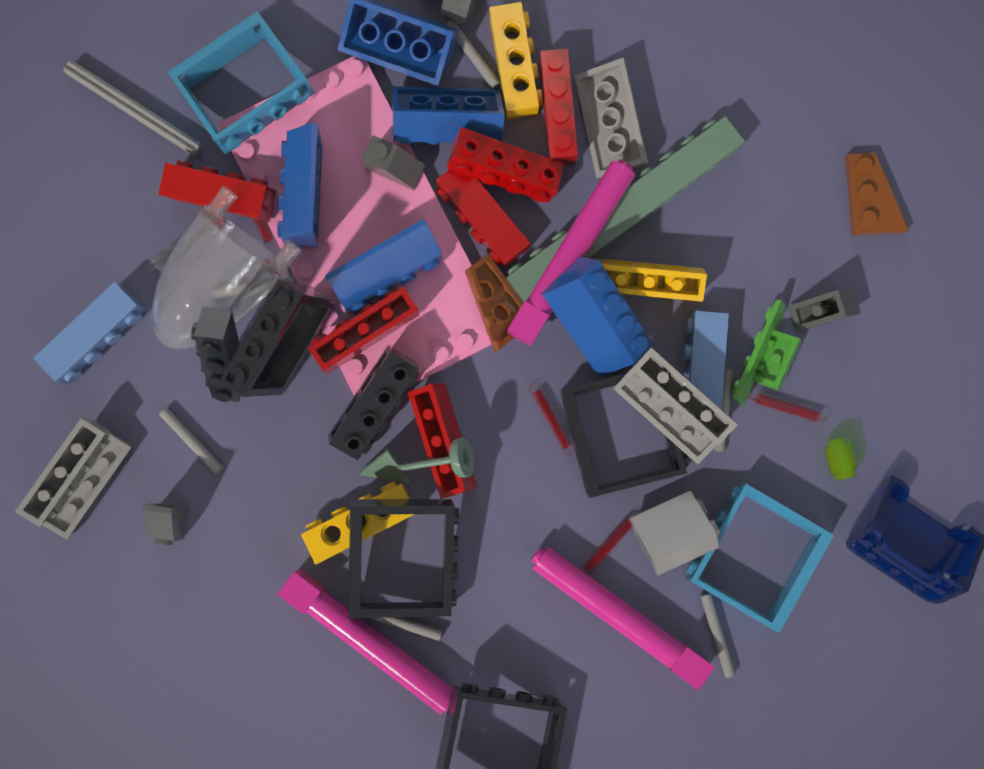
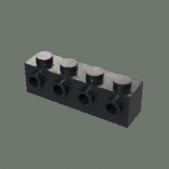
(216, 346)
(373, 403)

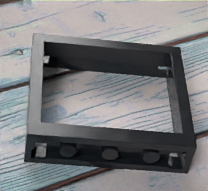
(278, 340)
(677, 457)
(450, 544)
(496, 695)

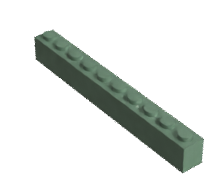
(643, 197)

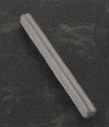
(133, 108)

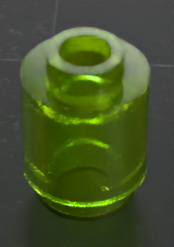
(840, 458)

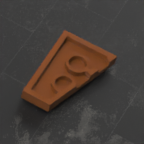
(870, 198)
(495, 300)

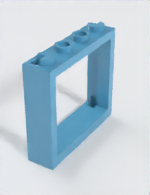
(222, 52)
(797, 579)

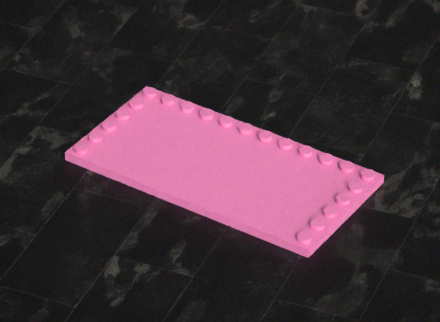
(362, 212)

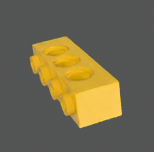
(512, 19)
(656, 279)
(322, 547)

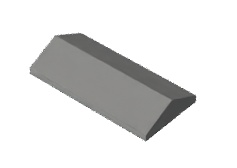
(610, 116)

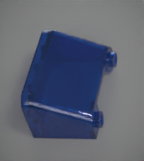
(914, 546)

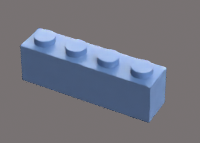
(89, 334)
(706, 353)

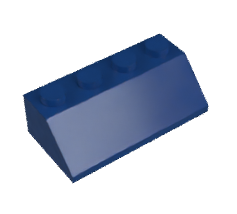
(398, 40)
(439, 113)
(301, 186)
(385, 267)
(597, 317)

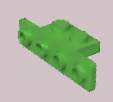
(770, 357)

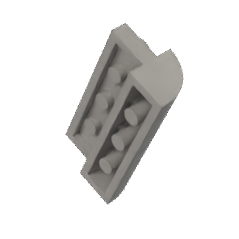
(675, 406)
(74, 478)

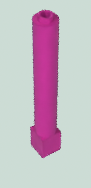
(576, 244)
(311, 598)
(622, 617)

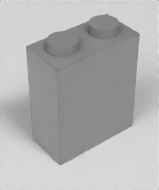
(675, 532)

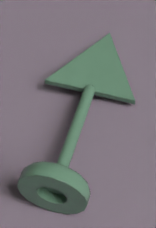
(388, 468)

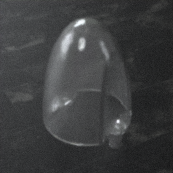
(213, 268)

